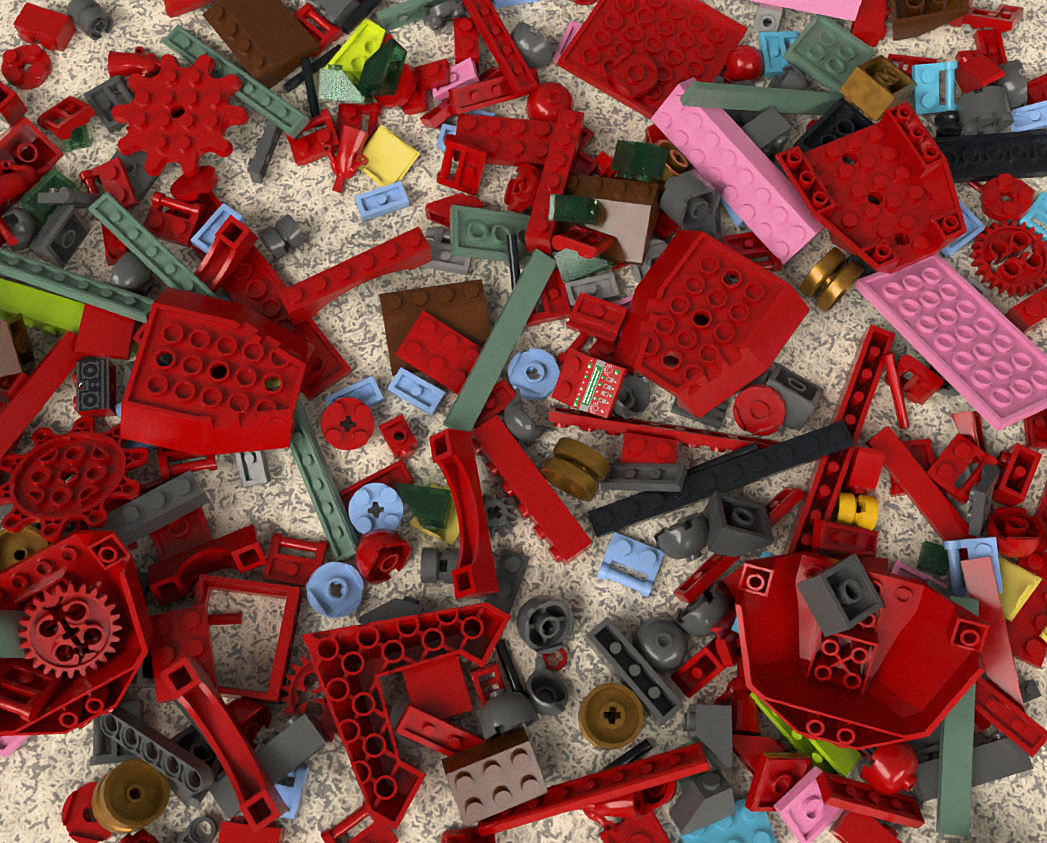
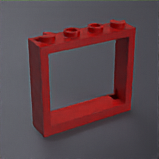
(283, 653)

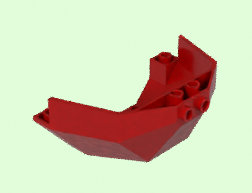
(97, 560)
(862, 686)

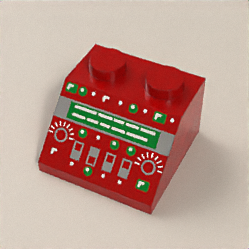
(589, 382)

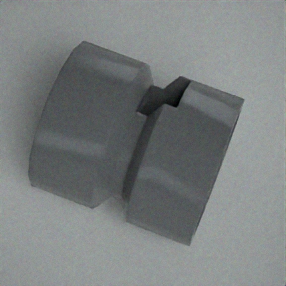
(90, 17)
(282, 236)
(431, 564)

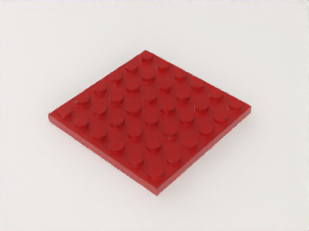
(678, 35)

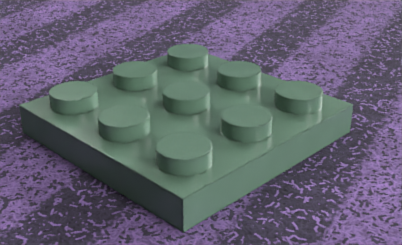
(828, 52)

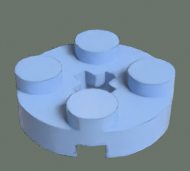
(528, 361)
(364, 499)
(319, 588)

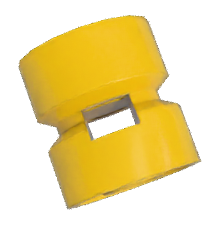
(846, 508)

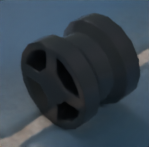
(947, 124)

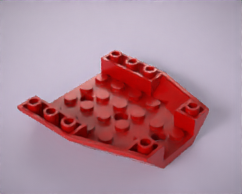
(899, 168)
(744, 328)
(209, 416)

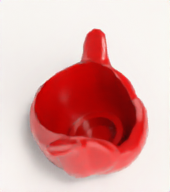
(744, 64)

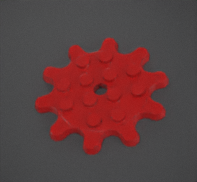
(193, 133)
(39, 477)

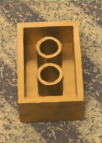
(877, 87)

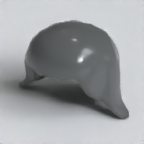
(22, 225)
(638, 388)
(520, 423)
(545, 699)

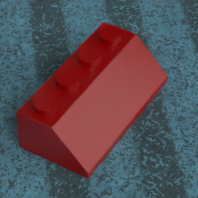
(25, 145)

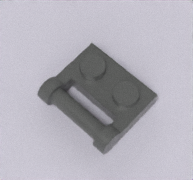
(103, 100)
(66, 196)
(982, 500)
(118, 753)

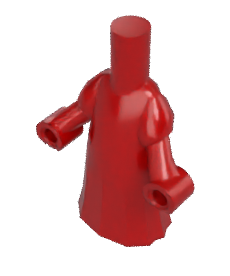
(128, 63)
(348, 155)
(20, 180)
(743, 705)
(624, 806)

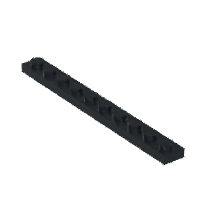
(722, 478)

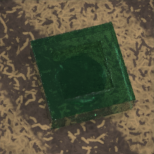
(78, 140)
(933, 559)

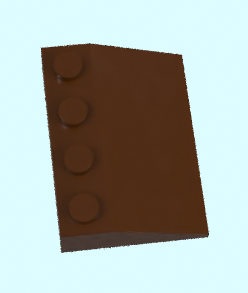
(918, 17)
(262, 37)
(625, 211)
(455, 304)

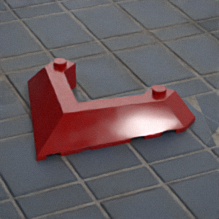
(349, 672)

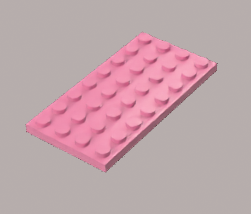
(963, 338)

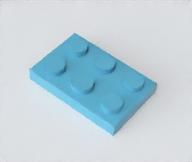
(737, 828)

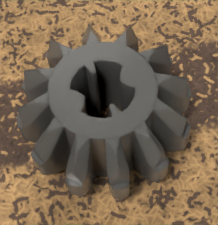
(505, 514)

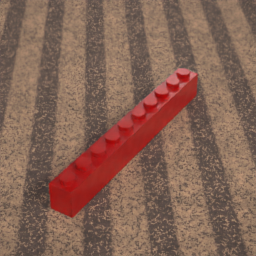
(852, 408)

